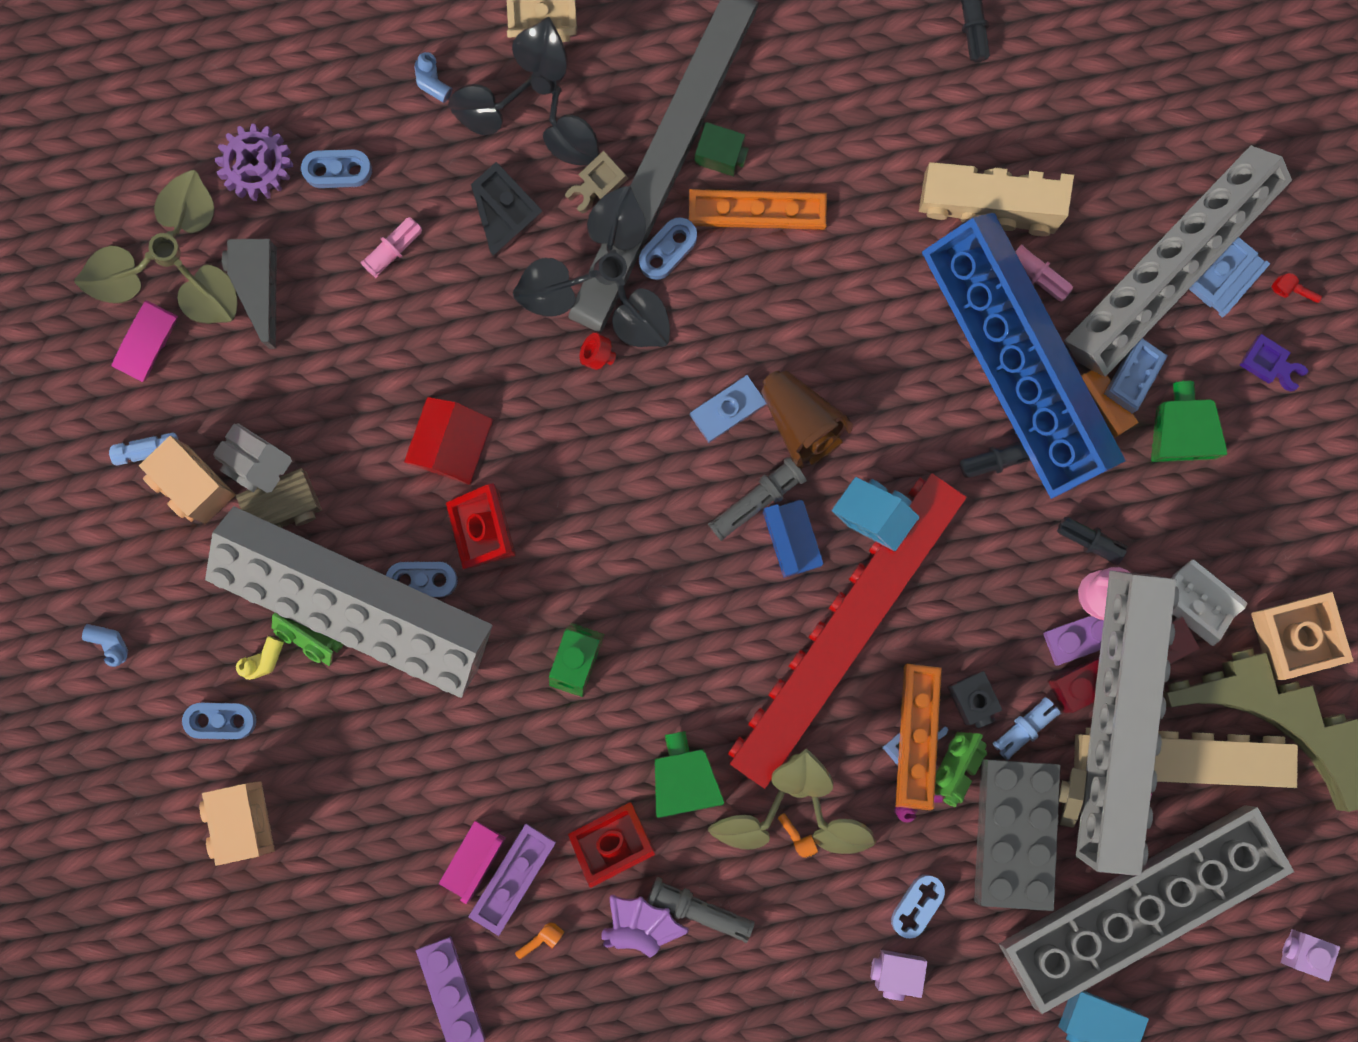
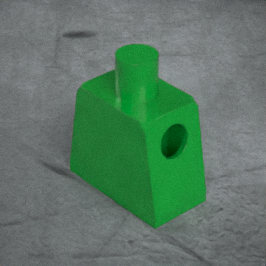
(1187, 428)
(575, 659)
(684, 779)

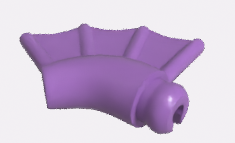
(640, 926)

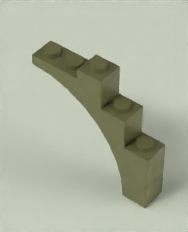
(1292, 710)

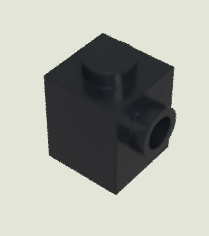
(975, 699)

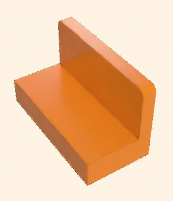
(1115, 416)

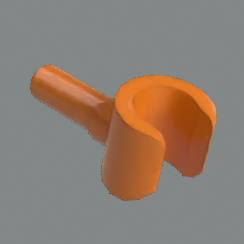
(804, 846)
(549, 934)

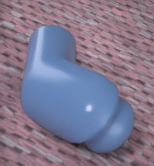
(427, 77)
(111, 642)

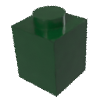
(721, 149)

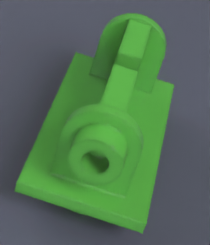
(314, 644)
(963, 755)

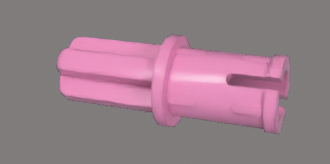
(391, 247)
(1043, 274)

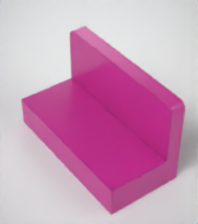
(472, 861)

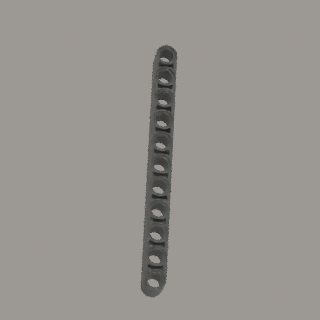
(672, 145)

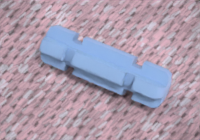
(136, 450)

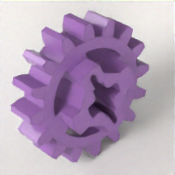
(243, 172)

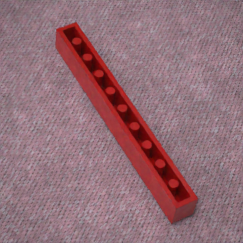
(843, 635)

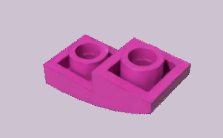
(144, 341)

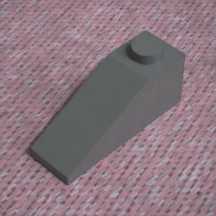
(253, 273)

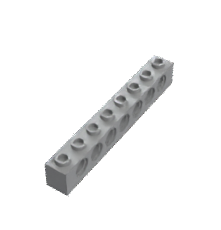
(1178, 260)

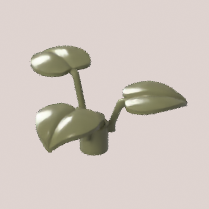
(185, 206)
(801, 778)

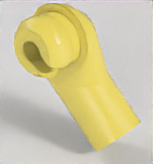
(262, 663)

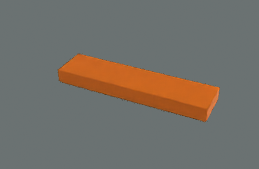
(757, 209)
(918, 737)

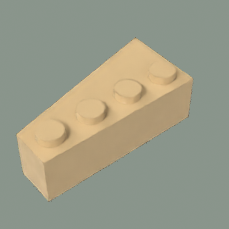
(1017, 201)

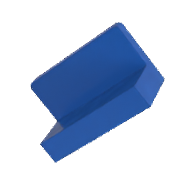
(792, 538)

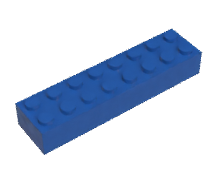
(1022, 355)

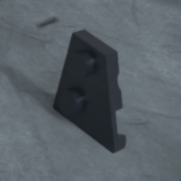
(503, 208)

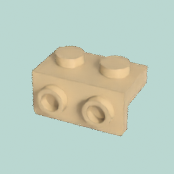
(528, 13)

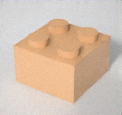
(186, 480)
(1302, 636)
(236, 823)

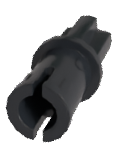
(975, 30)
(995, 459)
(1093, 540)

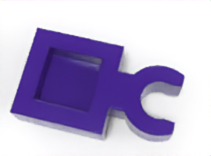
(1269, 361)

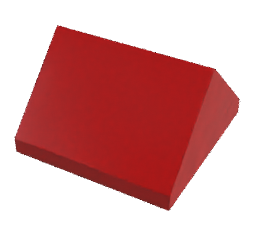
(448, 439)
(480, 527)
(611, 844)

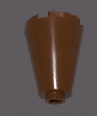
(804, 418)

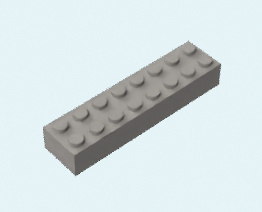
(346, 601)
(1126, 722)
(1147, 911)

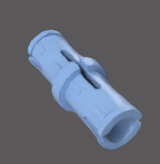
(1026, 728)

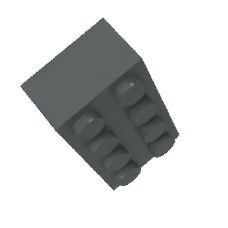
(1017, 835)

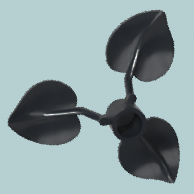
(543, 53)
(614, 222)

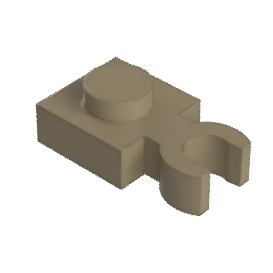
(600, 179)
(1072, 797)

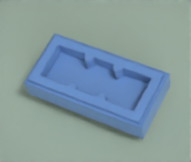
(1135, 375)
(728, 409)

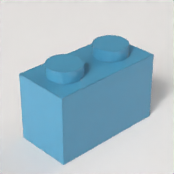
(876, 512)
(1100, 1020)

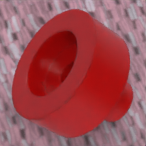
(596, 352)

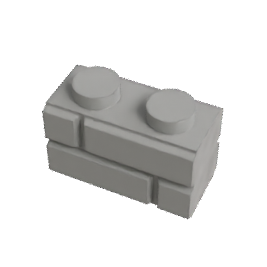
(251, 459)

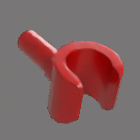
(1289, 282)

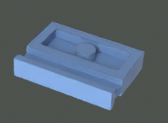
(1229, 277)

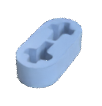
(924, 911)

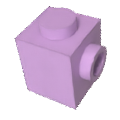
(1309, 954)
(899, 974)

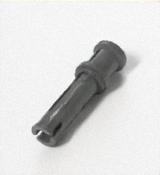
(770, 489)
(683, 904)

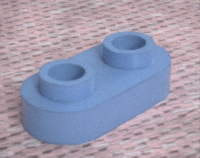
(337, 168)
(666, 249)
(423, 576)
(220, 721)

